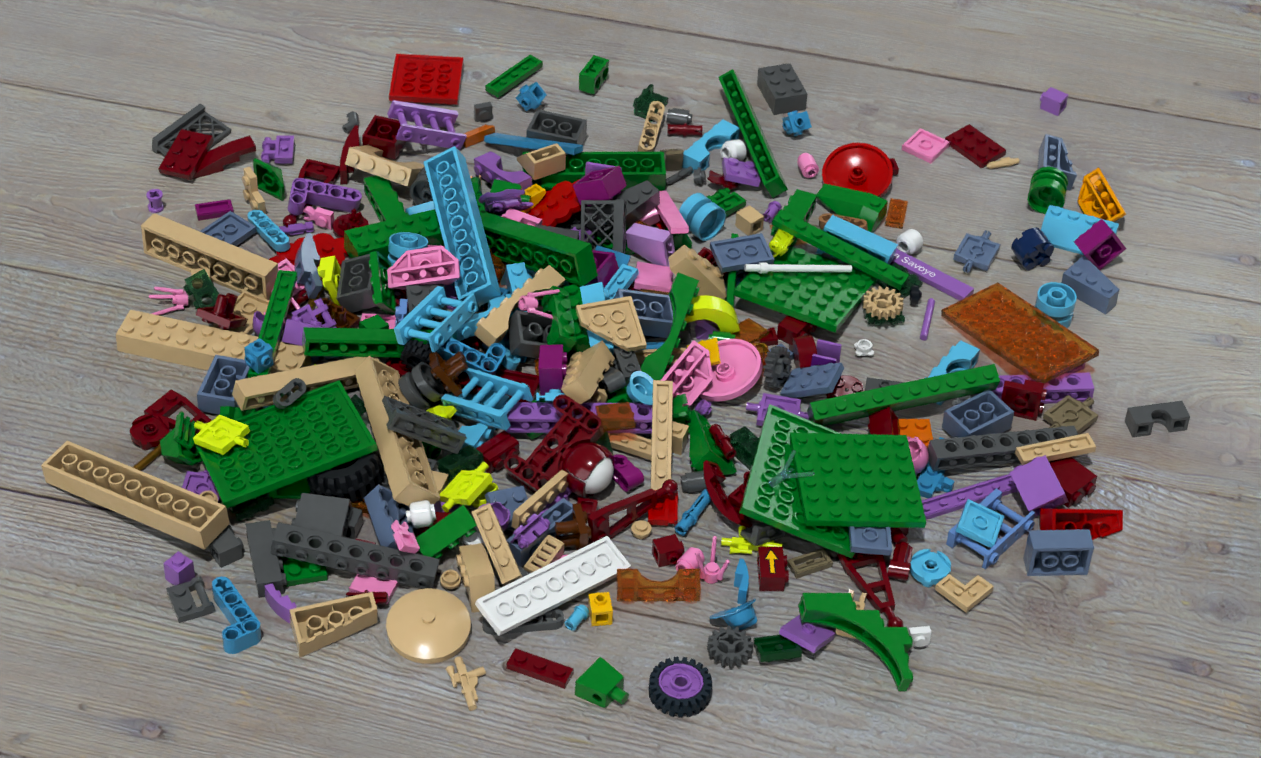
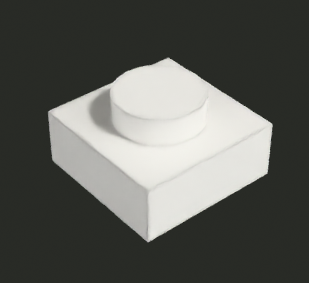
(920, 636)

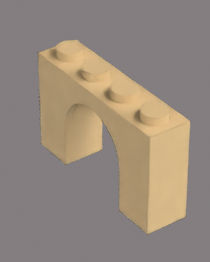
(371, 161)

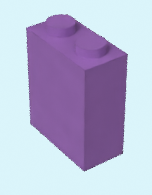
(1038, 485)

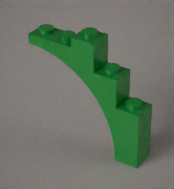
(840, 612)

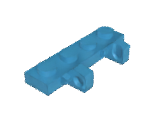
(932, 481)

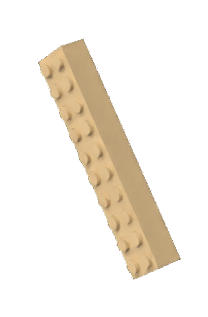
(194, 343)
(401, 455)
(136, 494)

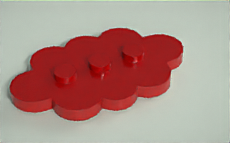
(557, 204)
(325, 246)

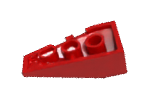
(1099, 521)

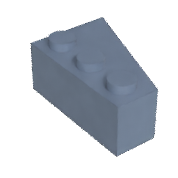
(1054, 154)
(1091, 285)
(384, 512)

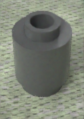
(679, 116)
(693, 481)

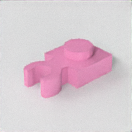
(321, 216)
(405, 540)

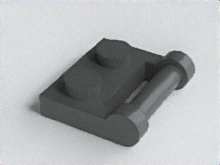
(183, 602)

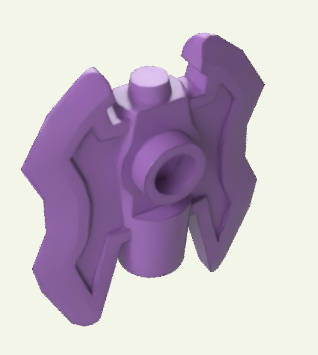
(501, 201)

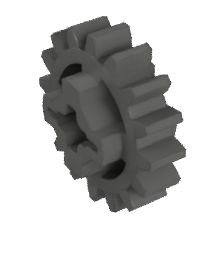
(777, 366)
(730, 646)

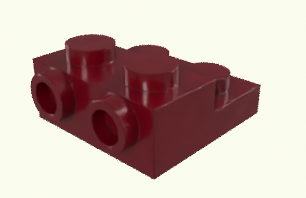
(1024, 398)

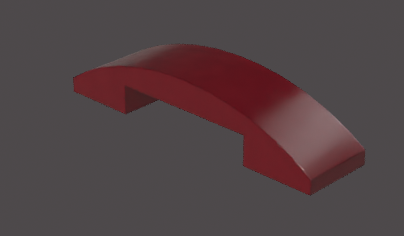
(713, 479)

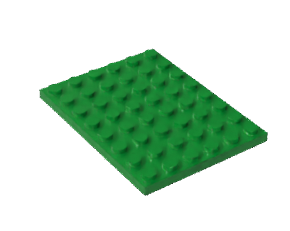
(289, 445)
(781, 504)

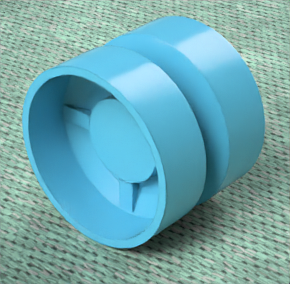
(702, 216)
(402, 242)
(1057, 302)

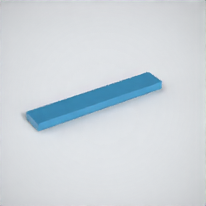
(530, 143)

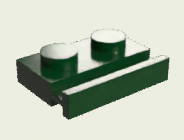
(776, 648)

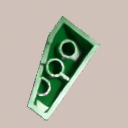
(854, 204)
(704, 448)

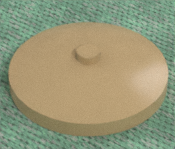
(428, 626)

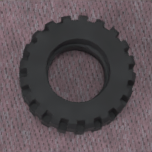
(349, 480)

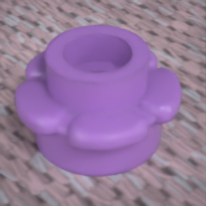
(703, 407)

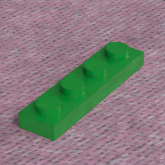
(514, 76)

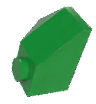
(269, 179)
(176, 452)

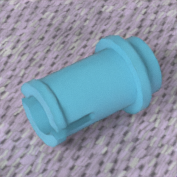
(580, 613)

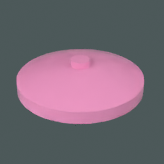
(736, 374)

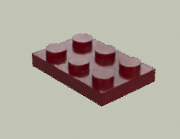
(975, 146)
(186, 154)

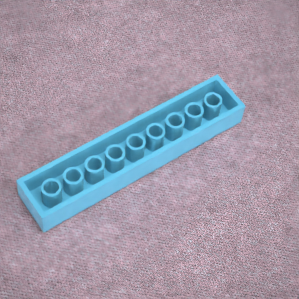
(462, 225)

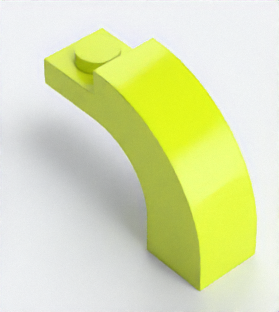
(715, 310)

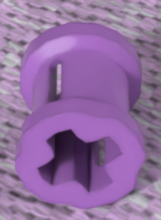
(155, 203)

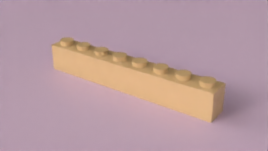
(259, 390)

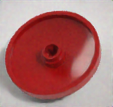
(859, 168)

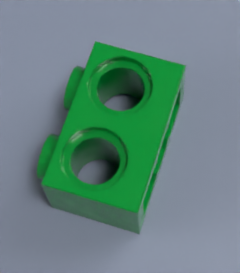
(593, 74)

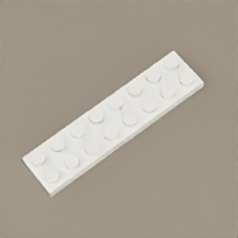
(552, 585)

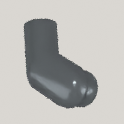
(353, 119)

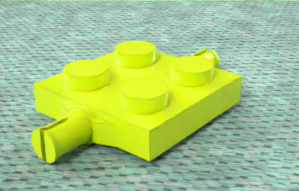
(221, 434)
(465, 487)

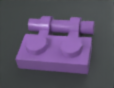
(283, 149)
(308, 314)

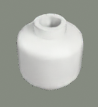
(734, 149)
(909, 241)
(421, 514)

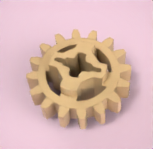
(883, 303)

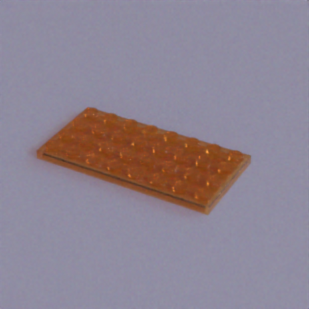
(1020, 333)

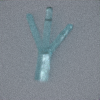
(786, 473)

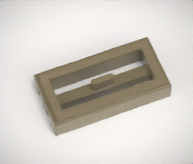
(811, 565)

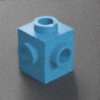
(531, 96)
(796, 123)
(259, 355)

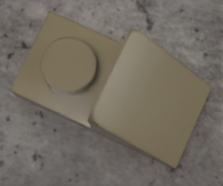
(673, 159)

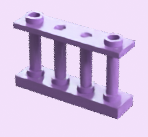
(426, 115)

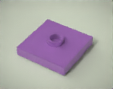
(807, 635)

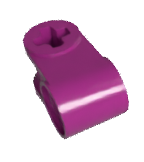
(626, 474)

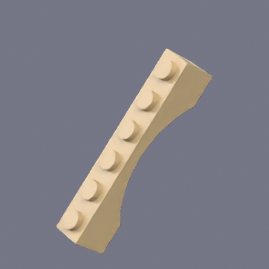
(494, 327)

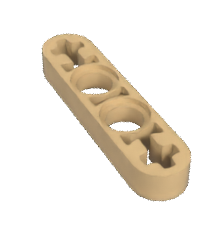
(649, 127)

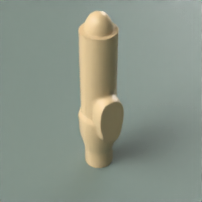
(1007, 161)

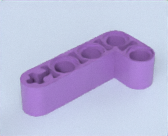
(322, 195)

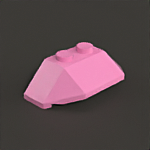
(424, 267)
(691, 373)

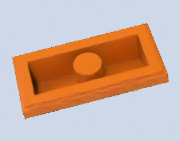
(477, 135)

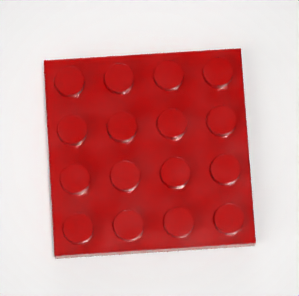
(426, 79)

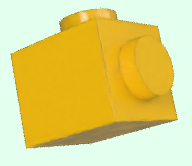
(600, 609)

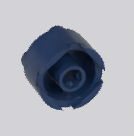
(1033, 248)

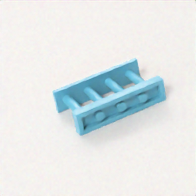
(431, 307)
(487, 413)

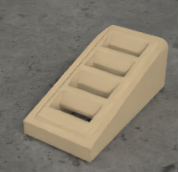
(550, 545)

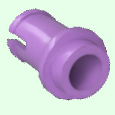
(773, 209)

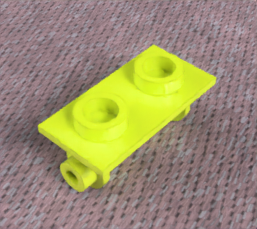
(780, 242)

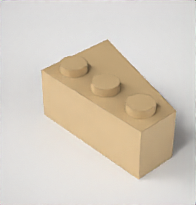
(691, 264)
(476, 572)

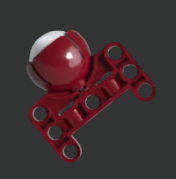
(577, 453)

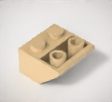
(543, 161)

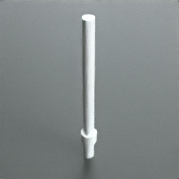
(764, 268)

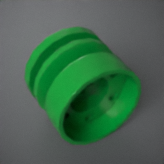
(1047, 188)

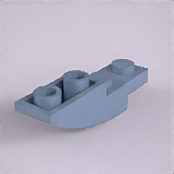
(305, 266)

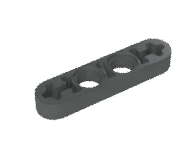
(549, 623)

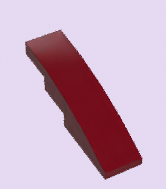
(351, 141)
(224, 155)

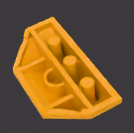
(1098, 198)

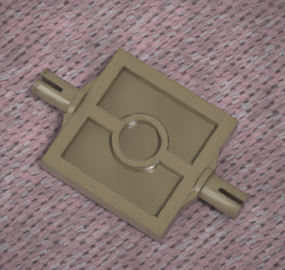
(1071, 413)

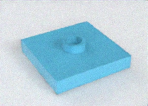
(979, 523)

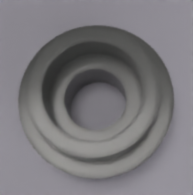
(699, 176)

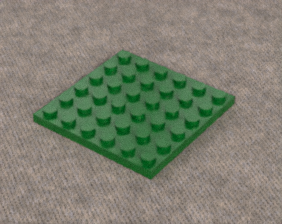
(813, 297)
(857, 480)

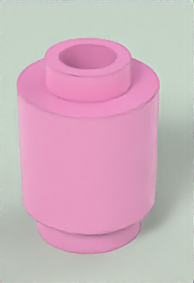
(807, 165)
(688, 559)

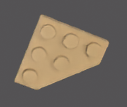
(614, 321)

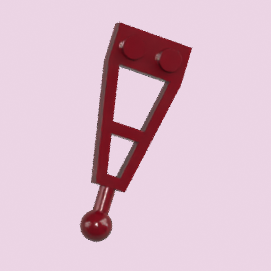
(315, 170)
(172, 402)
(599, 520)
(863, 559)

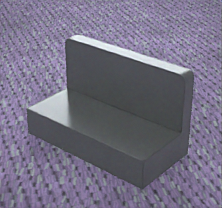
(762, 533)

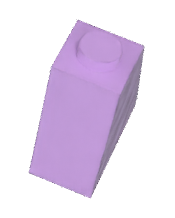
(651, 243)

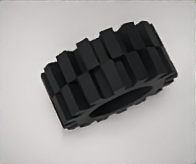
(414, 353)

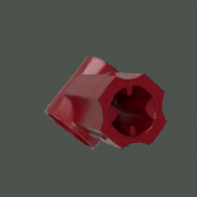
(900, 564)

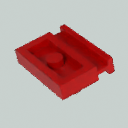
(665, 511)

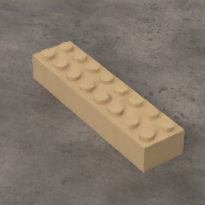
(195, 250)

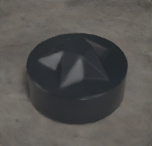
(915, 294)

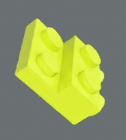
(330, 272)

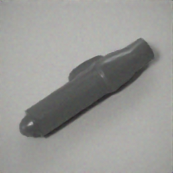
(681, 174)

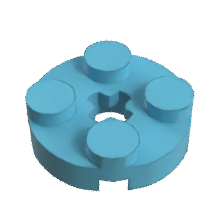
(927, 576)

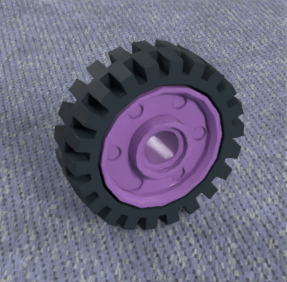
(680, 687)

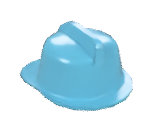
(640, 388)

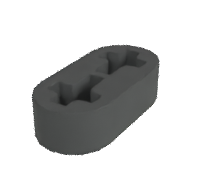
(286, 390)

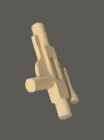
(467, 680)

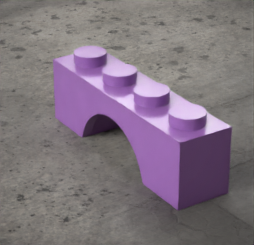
(490, 168)

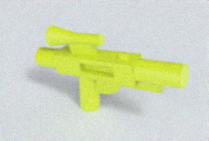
(741, 545)

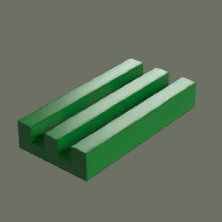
(187, 433)

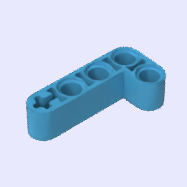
(479, 359)
(244, 626)

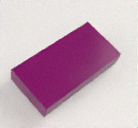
(213, 209)

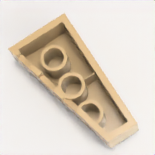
(586, 372)
(331, 621)

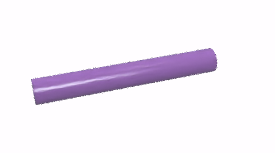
(927, 319)

